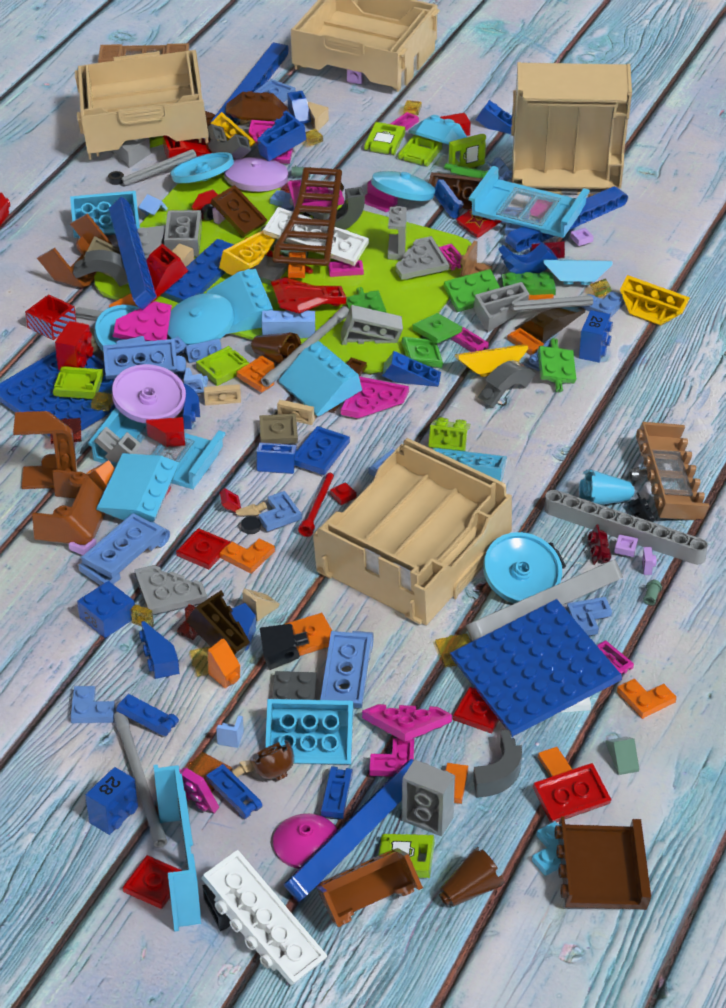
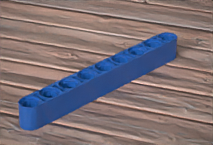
(595, 207)
(347, 837)

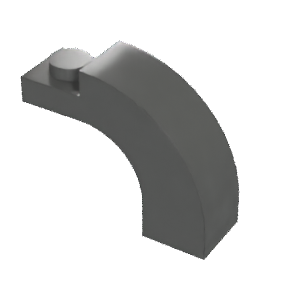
(236, 145)
(351, 209)
(102, 261)
(504, 377)
(501, 775)

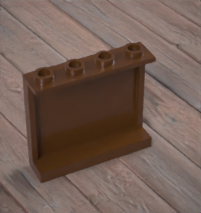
(603, 866)

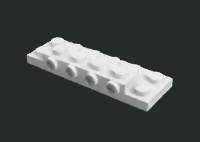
(345, 247)
(262, 919)

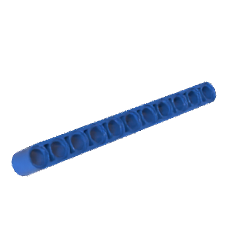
(259, 73)
(132, 253)

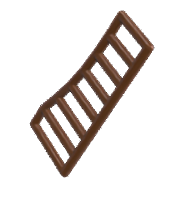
(280, 245)

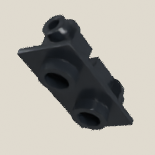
(639, 509)

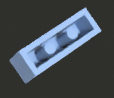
(288, 321)

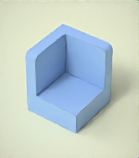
(151, 205)
(196, 381)
(230, 734)

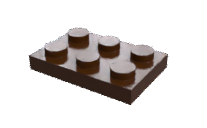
(238, 211)

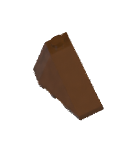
(460, 185)

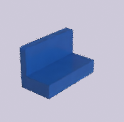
(276, 458)

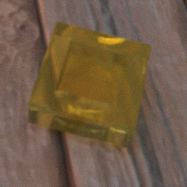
(412, 107)
(313, 137)
(601, 287)
(102, 401)
(142, 614)

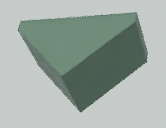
(623, 754)

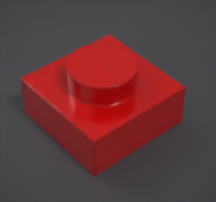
(343, 493)
(230, 500)

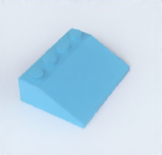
(98, 208)
(246, 297)
(320, 379)
(486, 463)
(138, 486)
(315, 729)

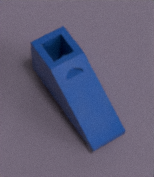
(495, 118)
(408, 371)
(161, 652)

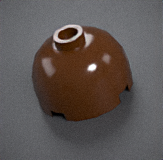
(274, 761)

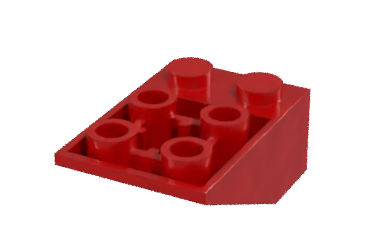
(174, 148)
(164, 269)

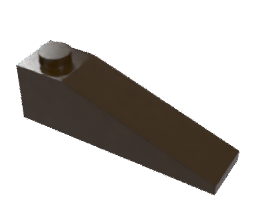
(550, 322)

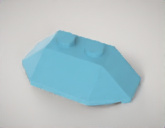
(438, 129)
(578, 270)

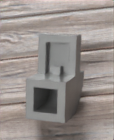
(116, 446)

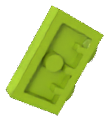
(448, 434)

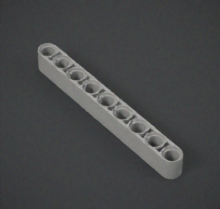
(618, 523)
(564, 592)

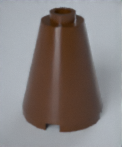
(275, 346)
(471, 879)

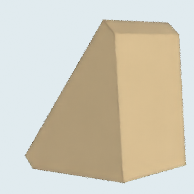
(319, 115)
(259, 603)

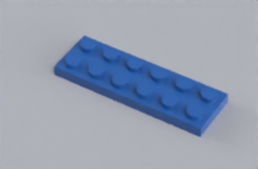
(201, 273)

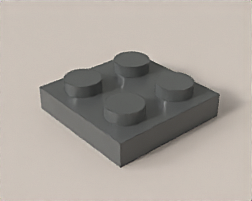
(294, 685)

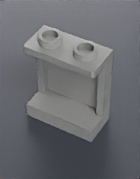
(397, 242)

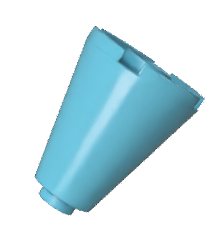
(604, 488)

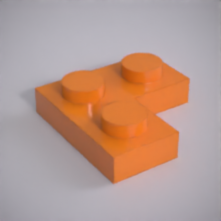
(255, 372)
(249, 558)
(644, 701)

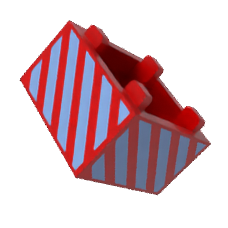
(50, 316)

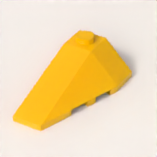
(246, 253)

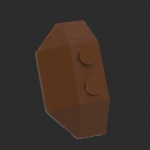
(256, 106)

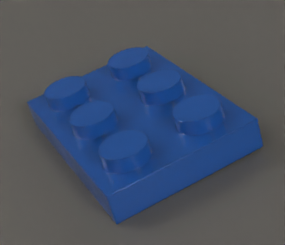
(321, 450)

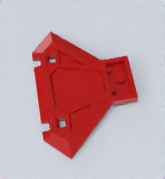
(302, 296)

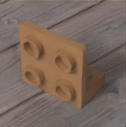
(469, 261)

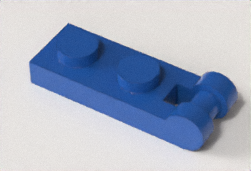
(448, 199)
(147, 715)
(234, 791)
(336, 792)

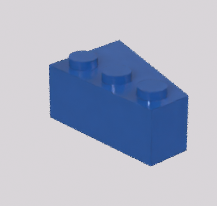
(281, 137)

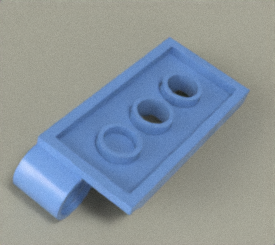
(157, 353)
(135, 534)
(347, 650)

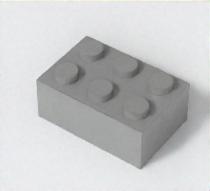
(183, 228)
(428, 797)

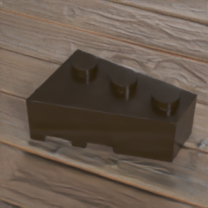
(215, 621)

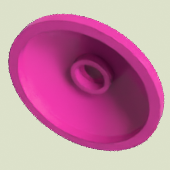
(301, 837)

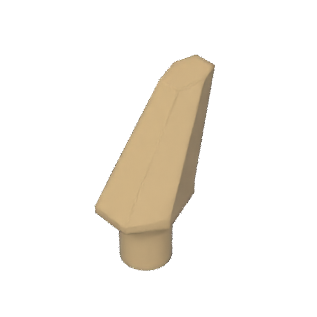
(251, 510)
(245, 767)

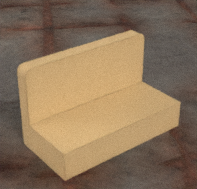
(222, 394)
(304, 413)

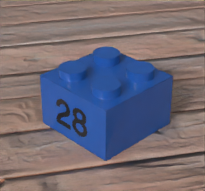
(595, 336)
(106, 609)
(112, 800)

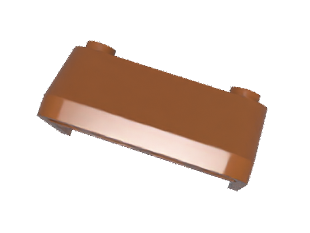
(59, 268)
(64, 458)
(72, 523)
(367, 884)

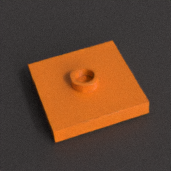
(317, 630)

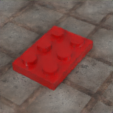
(572, 793)

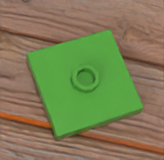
(437, 328)
(423, 351)

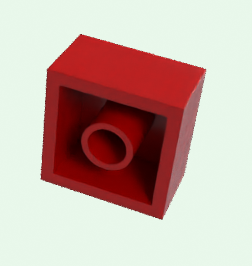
(74, 345)

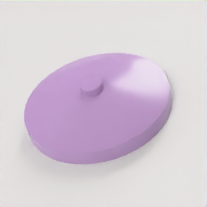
(256, 174)
(148, 393)

